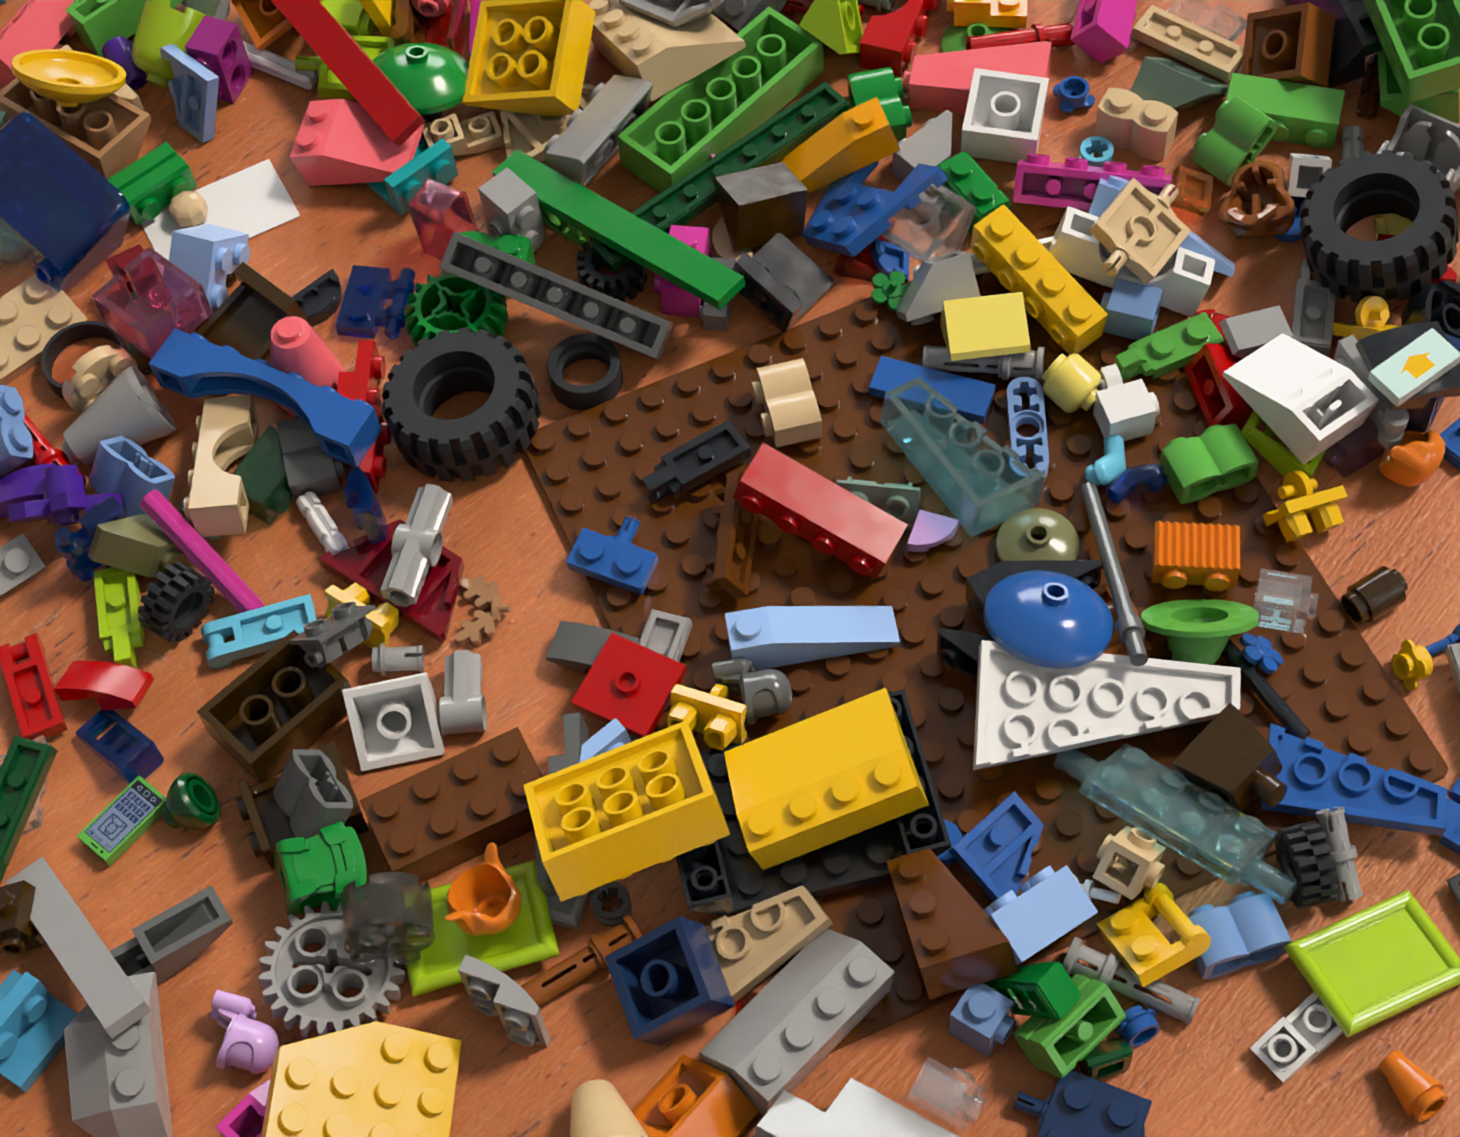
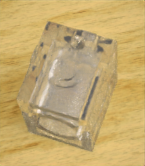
(948, 1093)

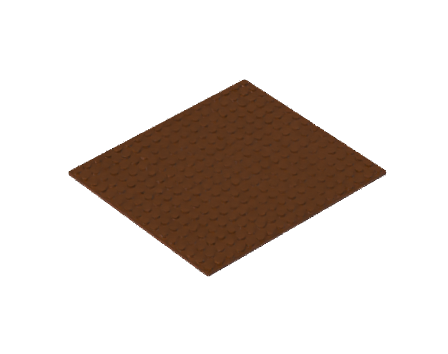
(593, 480)

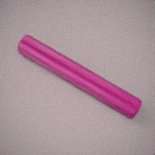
(199, 552)

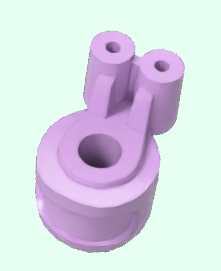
(247, 1041)

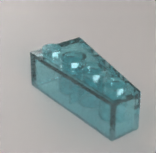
(957, 458)

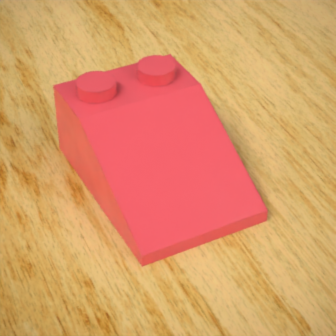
(346, 145)

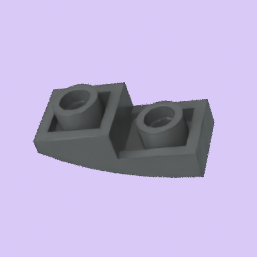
(579, 645)

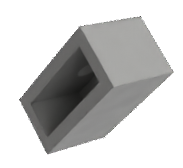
(512, 208)

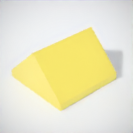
(985, 326)

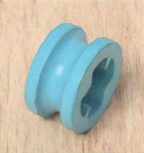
(1096, 144)

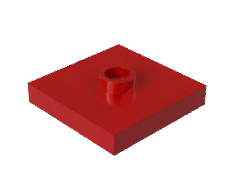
(629, 686)

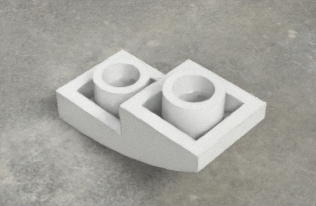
(1297, 1038)

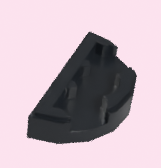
(320, 298)

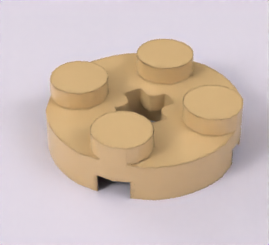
(90, 369)

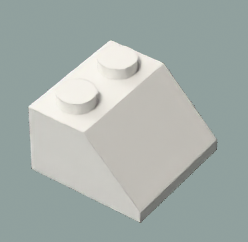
(1003, 115)

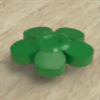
(889, 289)

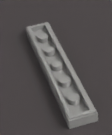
(81, 951)

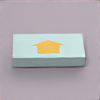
(1414, 367)

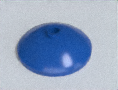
(1048, 619)

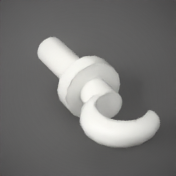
(1098, 893)

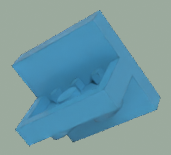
(29, 1028)

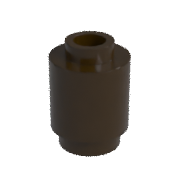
(1374, 595)

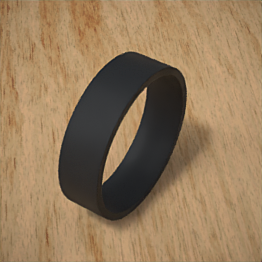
(68, 336)

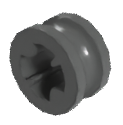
(611, 889)

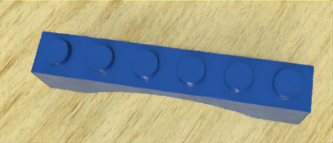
(201, 369)

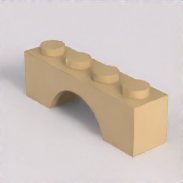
(216, 497)

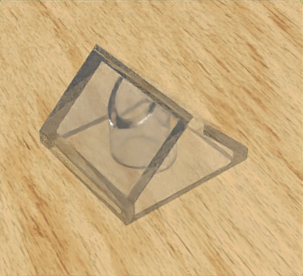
(932, 226)

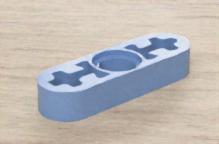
(1033, 416)

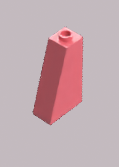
(945, 79)

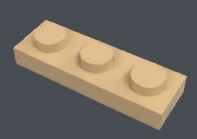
(1188, 43)

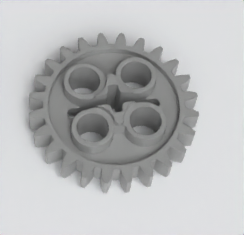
(325, 1006)

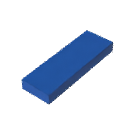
(968, 394)

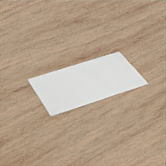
(243, 202)

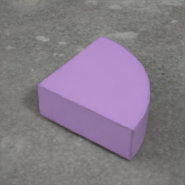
(930, 531)

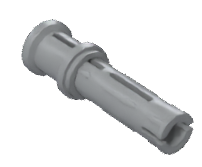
(1006, 366)
(1182, 1005)

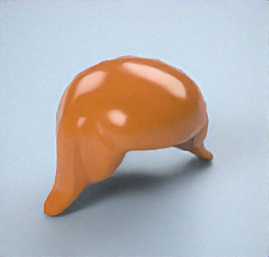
(1414, 458)
(484, 897)

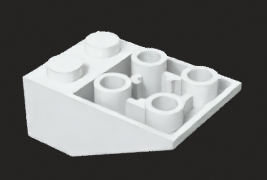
(1302, 395)

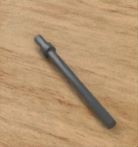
(1128, 624)

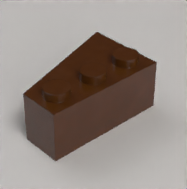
(947, 927)

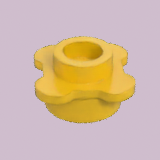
(1412, 664)

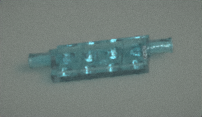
(1180, 816)

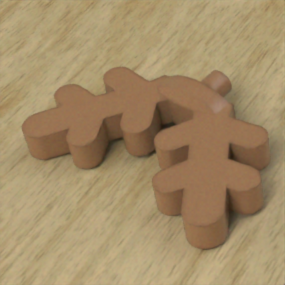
(483, 598)

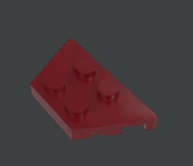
(368, 566)

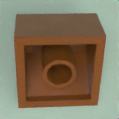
(1289, 44)

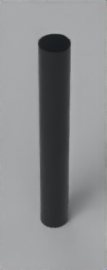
(1265, 692)

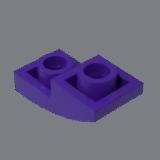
(22, 486)

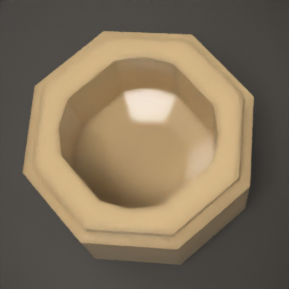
(188, 209)

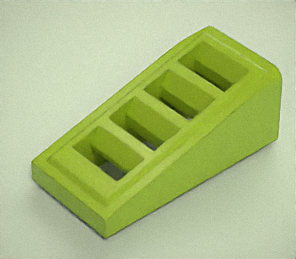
(1273, 451)

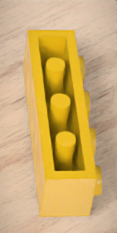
(1047, 287)

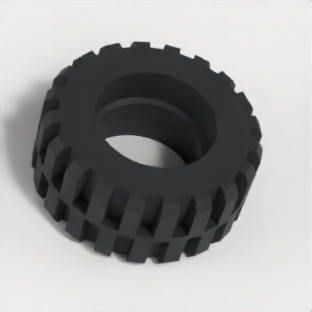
(1373, 187)
(453, 366)

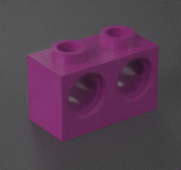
(222, 51)

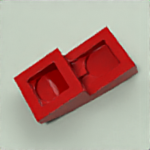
(109, 683)

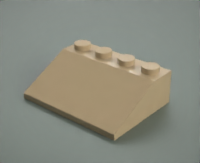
(659, 51)

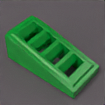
(1039, 990)

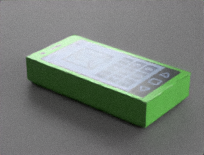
(123, 821)

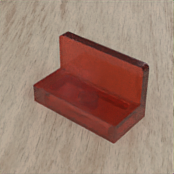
(451, 27)

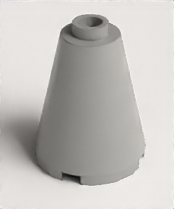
(122, 409)

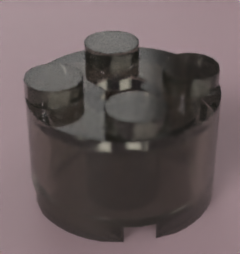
(387, 918)

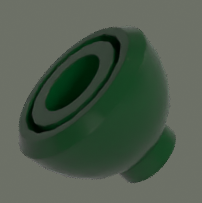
(191, 803)

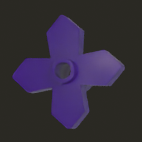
(63, 499)

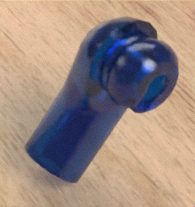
(1132, 477)

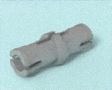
(1336, 830)

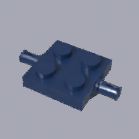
(1086, 1109)

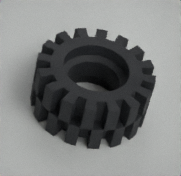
(615, 285)
(175, 602)
(1308, 859)

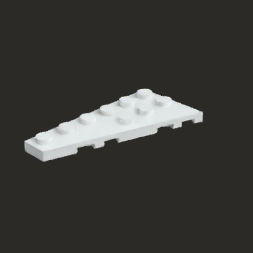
(1045, 710)

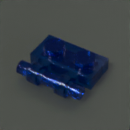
(365, 301)
(74, 544)

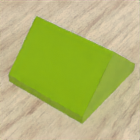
(835, 24)

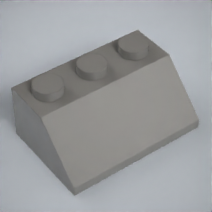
(594, 131)

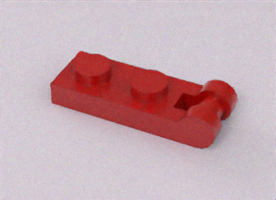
(32, 689)

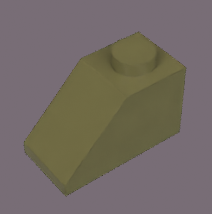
(134, 546)

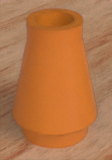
(1415, 1089)

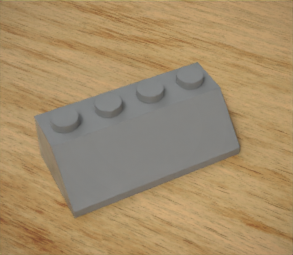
(799, 1017)

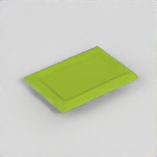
(523, 943)
(1376, 962)

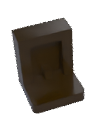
(15, 914)

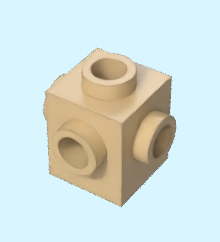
(1129, 862)

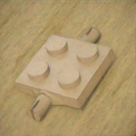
(1140, 230)

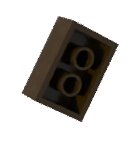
(275, 709)

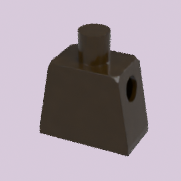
(1233, 762)

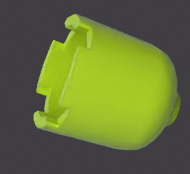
(157, 28)

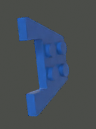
(857, 214)

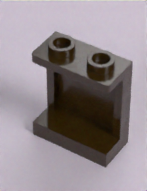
(249, 315)
(272, 824)

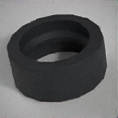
(578, 348)

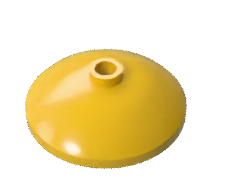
(68, 75)

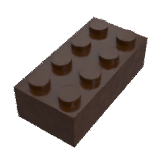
(455, 807)

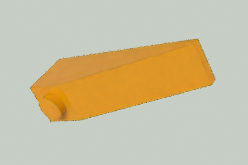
(843, 146)

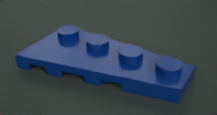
(1369, 794)

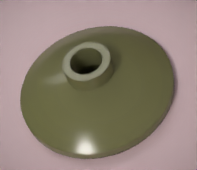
(1016, 543)

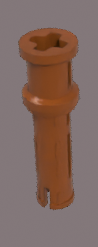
(583, 963)

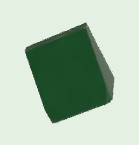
(1107, 1059)

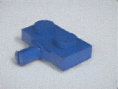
(614, 558)

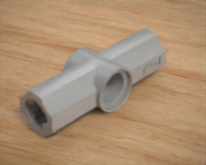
(416, 545)

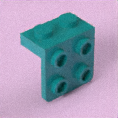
(428, 162)

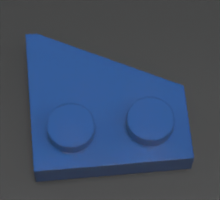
(1000, 847)

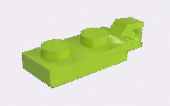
(118, 614)

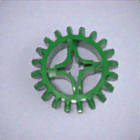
(452, 304)

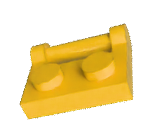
(1143, 946)

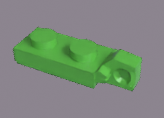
(1168, 348)

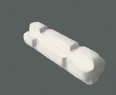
(321, 523)

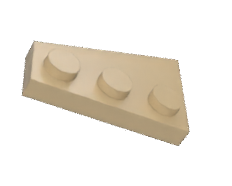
(765, 937)

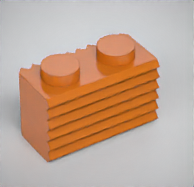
(1195, 555)

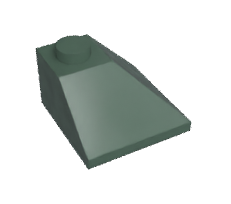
(1175, 84)

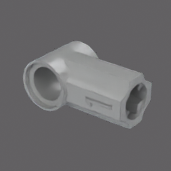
(463, 703)

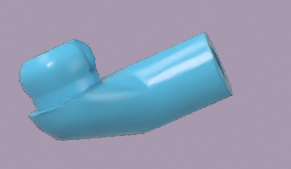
(1110, 465)

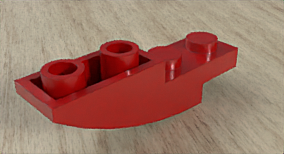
(364, 385)

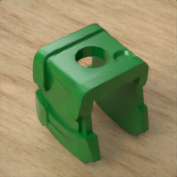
(319, 867)

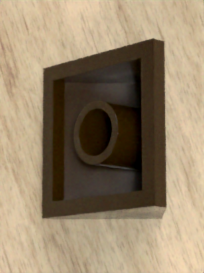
(761, 204)

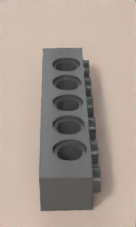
(557, 295)

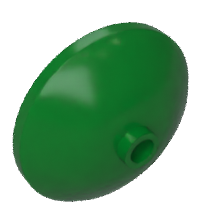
(426, 75)

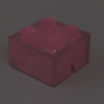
(164, 301)

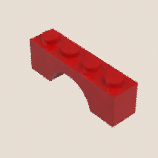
(893, 37)

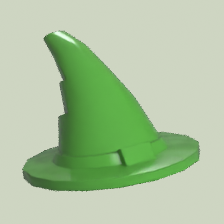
(1199, 627)

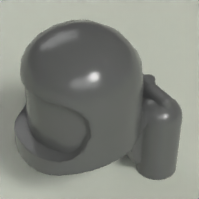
(763, 691)

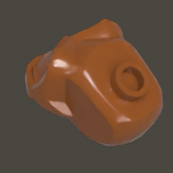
(1258, 202)

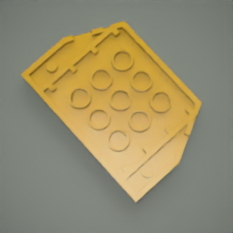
(363, 1084)

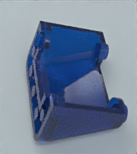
(57, 202)

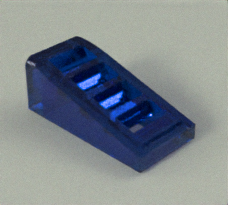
(120, 754)

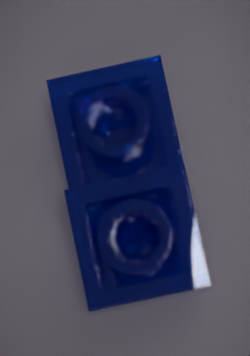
(367, 508)

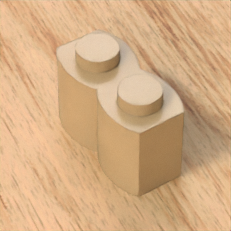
(1136, 124)
(788, 403)

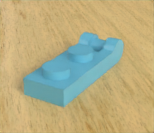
(255, 630)

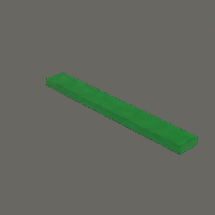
(626, 232)

